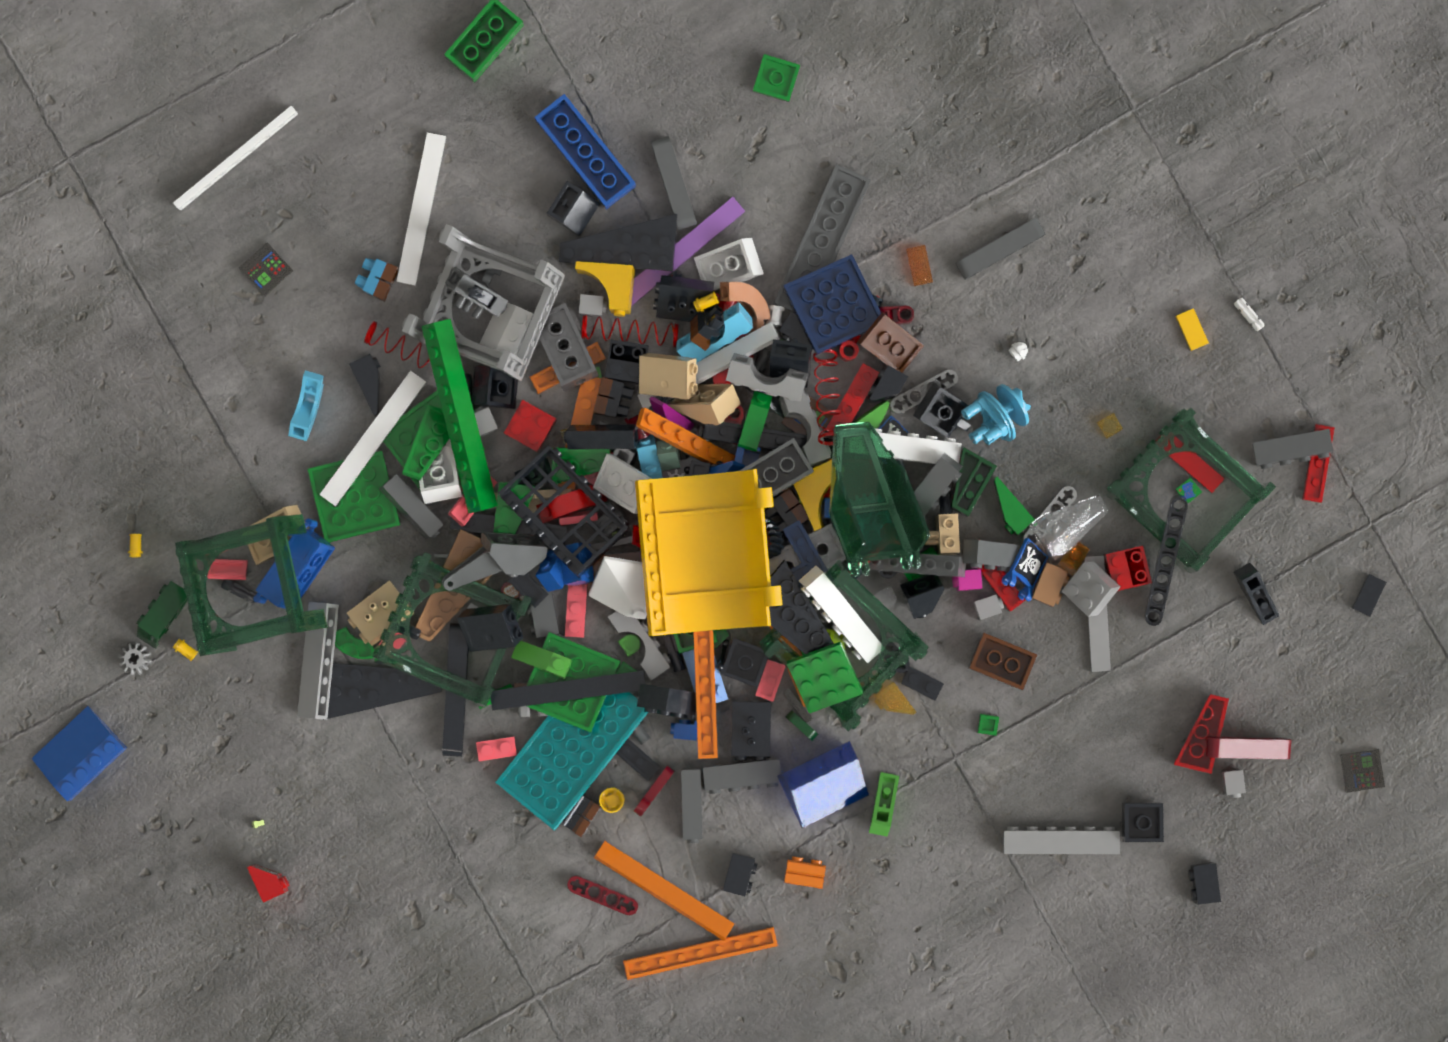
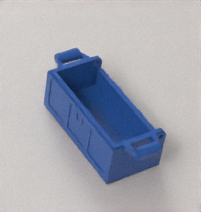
(308, 555)

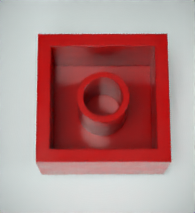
(530, 426)

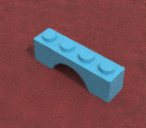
(736, 322)

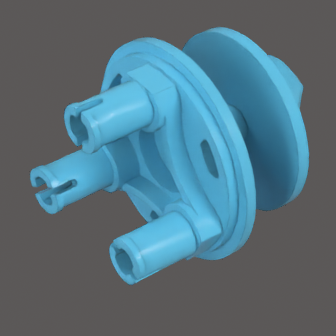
(998, 414)

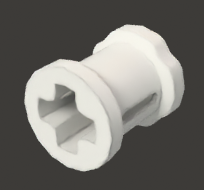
(775, 315)

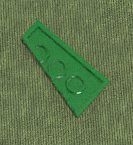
(428, 443)

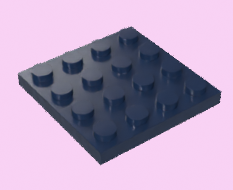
(833, 304)

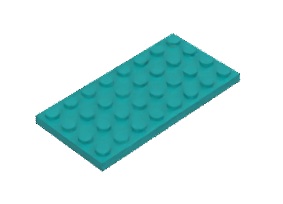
(565, 760)

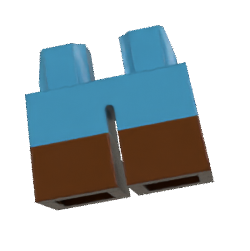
(381, 270)

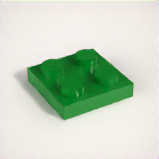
(776, 78)

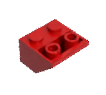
(1128, 567)

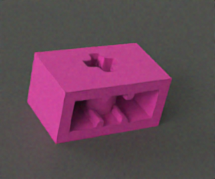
(972, 581)

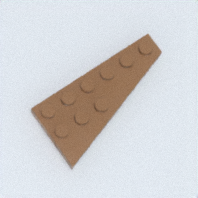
(444, 605)

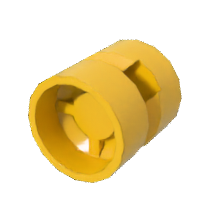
(611, 800)

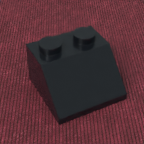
(493, 388)
(922, 594)

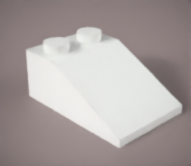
(730, 263)
(442, 478)

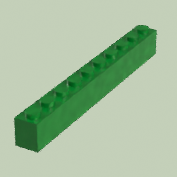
(459, 416)

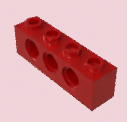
(854, 396)

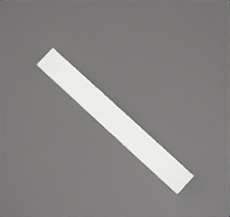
(235, 158)
(421, 209)
(721, 359)
(373, 438)

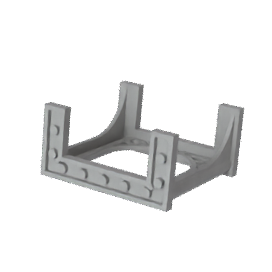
(462, 248)

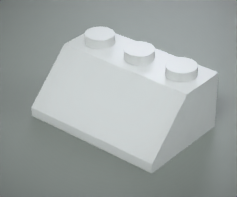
(507, 330)

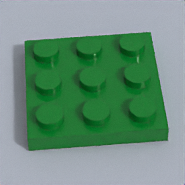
(824, 677)

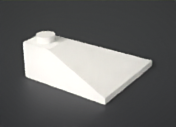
(620, 586)

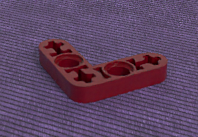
(654, 790)

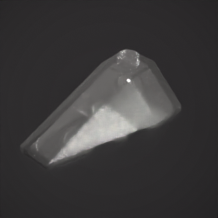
(1066, 527)

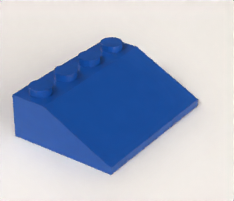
(78, 754)

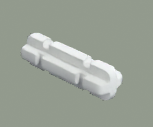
(1249, 314)

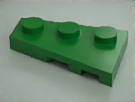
(584, 460)
(505, 518)

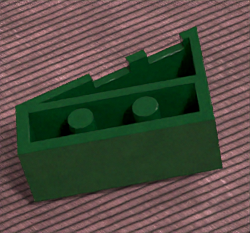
(970, 485)
(161, 614)

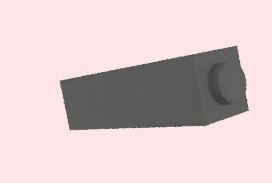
(411, 507)
(691, 805)

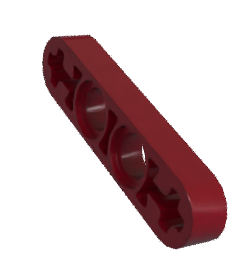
(601, 898)

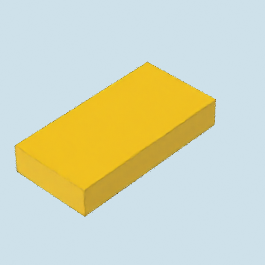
(1192, 329)

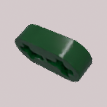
(801, 725)

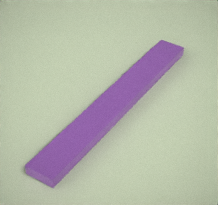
(689, 246)

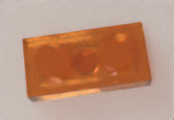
(919, 265)
(1073, 558)

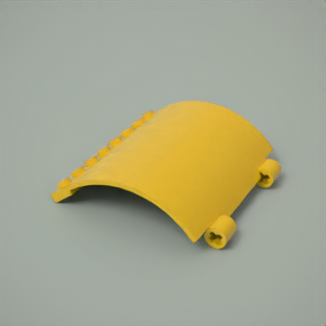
(705, 552)

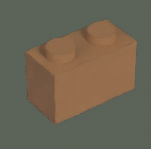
(1049, 585)

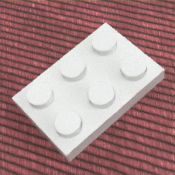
(617, 482)

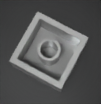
(1090, 589)

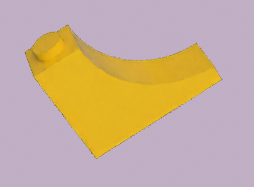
(617, 281)
(812, 491)

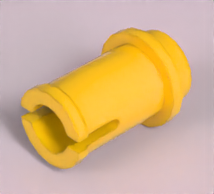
(706, 302)
(135, 546)
(185, 649)

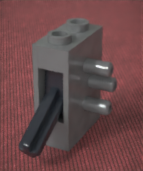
(475, 292)

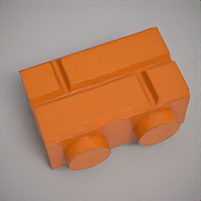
(805, 873)

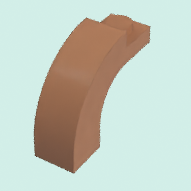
(749, 298)

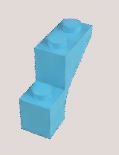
(648, 457)

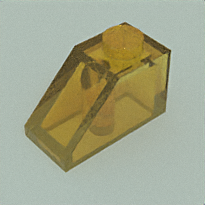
(893, 700)

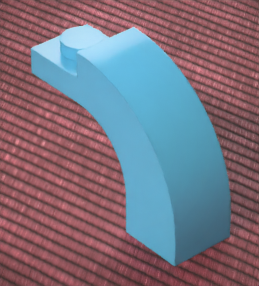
(307, 406)

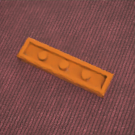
(547, 377)

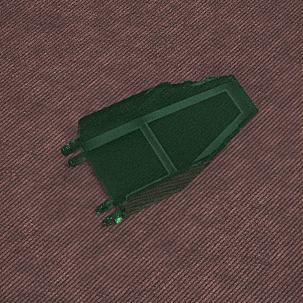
(873, 501)

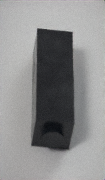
(602, 436)

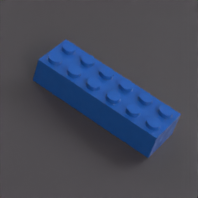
(585, 151)

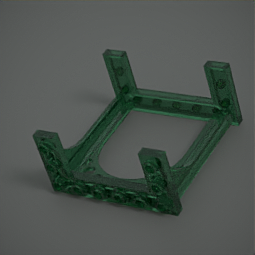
(1187, 427)
(195, 589)
(909, 643)
(386, 654)

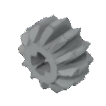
(140, 662)

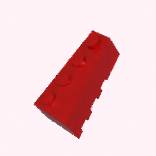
(1207, 725)

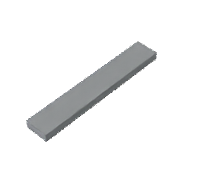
(1099, 632)

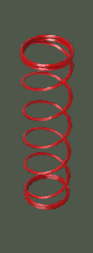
(674, 328)
(370, 332)
(824, 363)

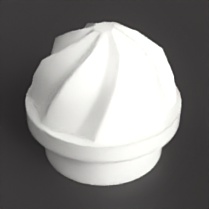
(1018, 350)

